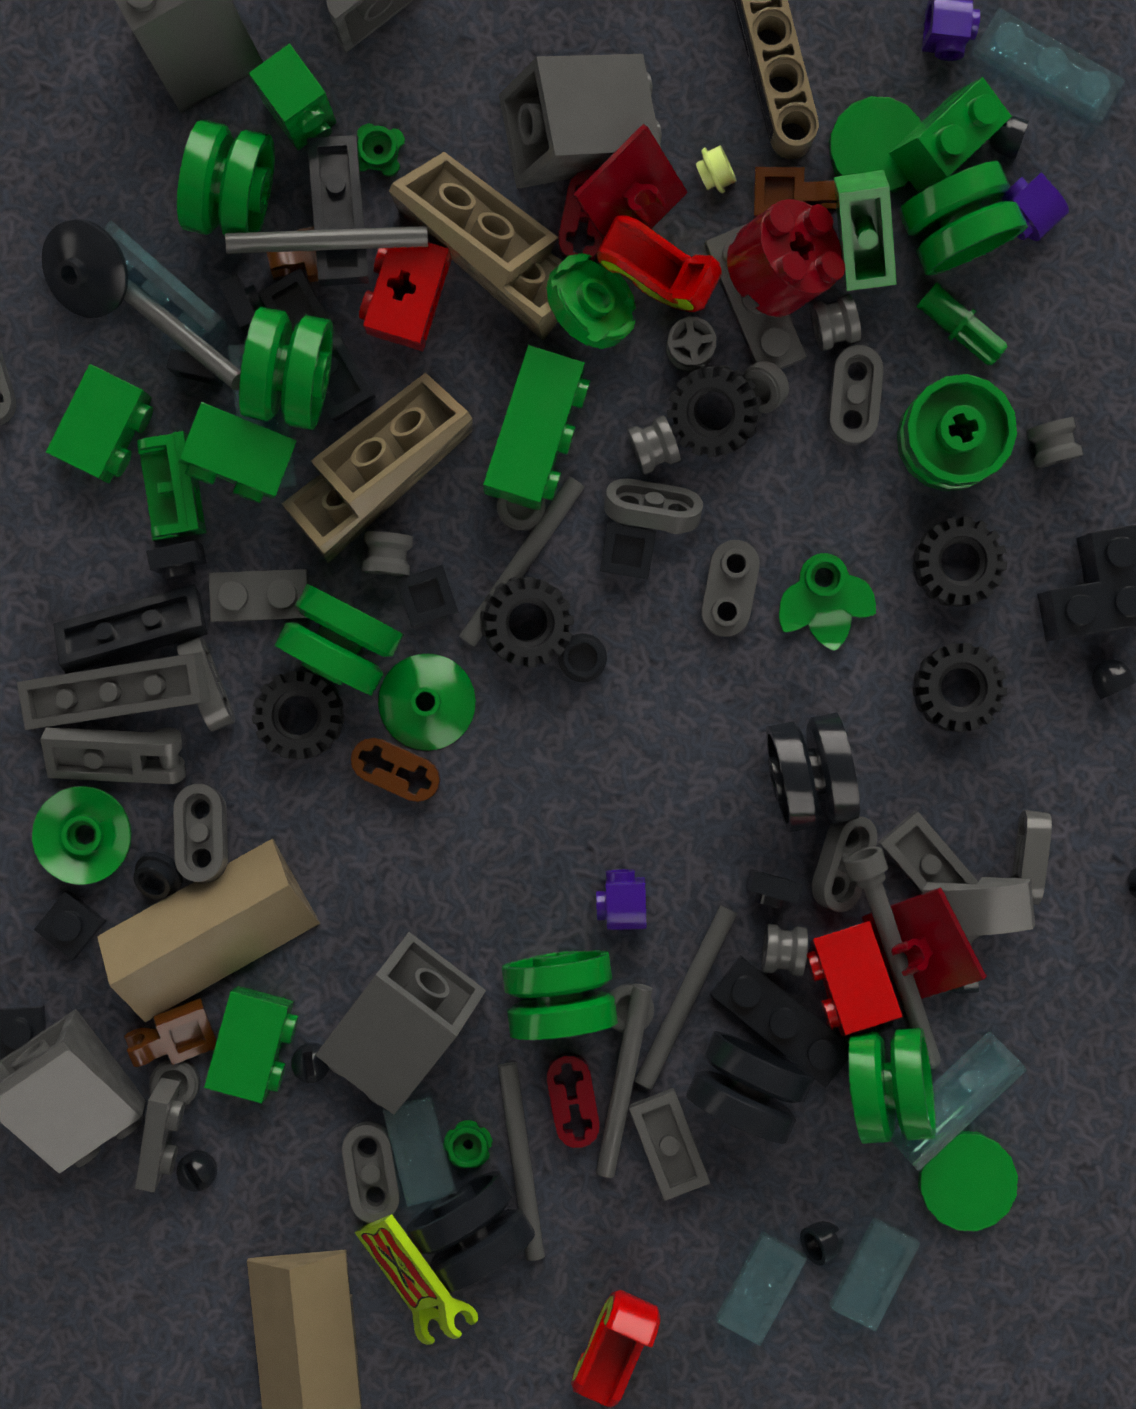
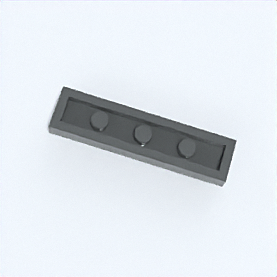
(114, 691)

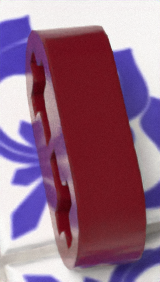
(572, 216)
(561, 1102)

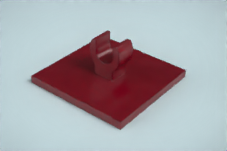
(632, 183)
(933, 944)

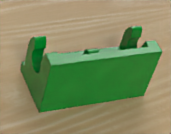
(170, 493)

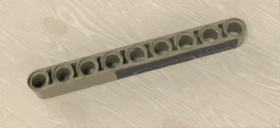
(778, 61)

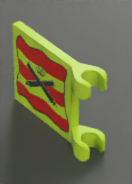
(413, 1279)

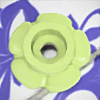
(715, 169)

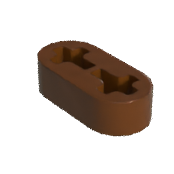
(390, 780)

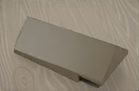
(485, 236)
(377, 464)
(205, 932)
(305, 1331)

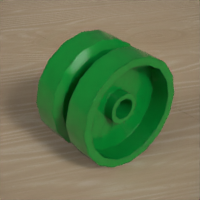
(225, 179)
(962, 218)
(285, 368)
(978, 414)
(337, 644)
(559, 995)
(887, 1086)

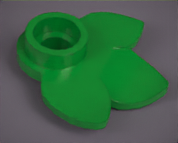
(826, 609)

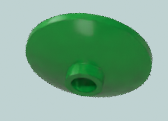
(452, 707)
(57, 838)

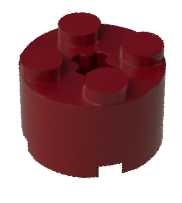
(786, 257)

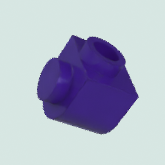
(949, 28)
(1039, 204)
(623, 901)

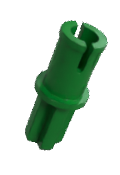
(962, 325)

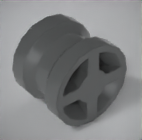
(835, 322)
(690, 335)
(1054, 442)
(654, 445)
(387, 553)
(784, 949)

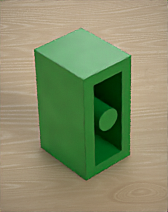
(293, 97)
(950, 134)
(865, 230)
(101, 424)
(236, 452)
(250, 1045)

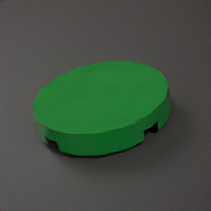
(867, 135)
(591, 301)
(969, 1183)

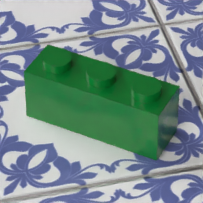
(536, 428)

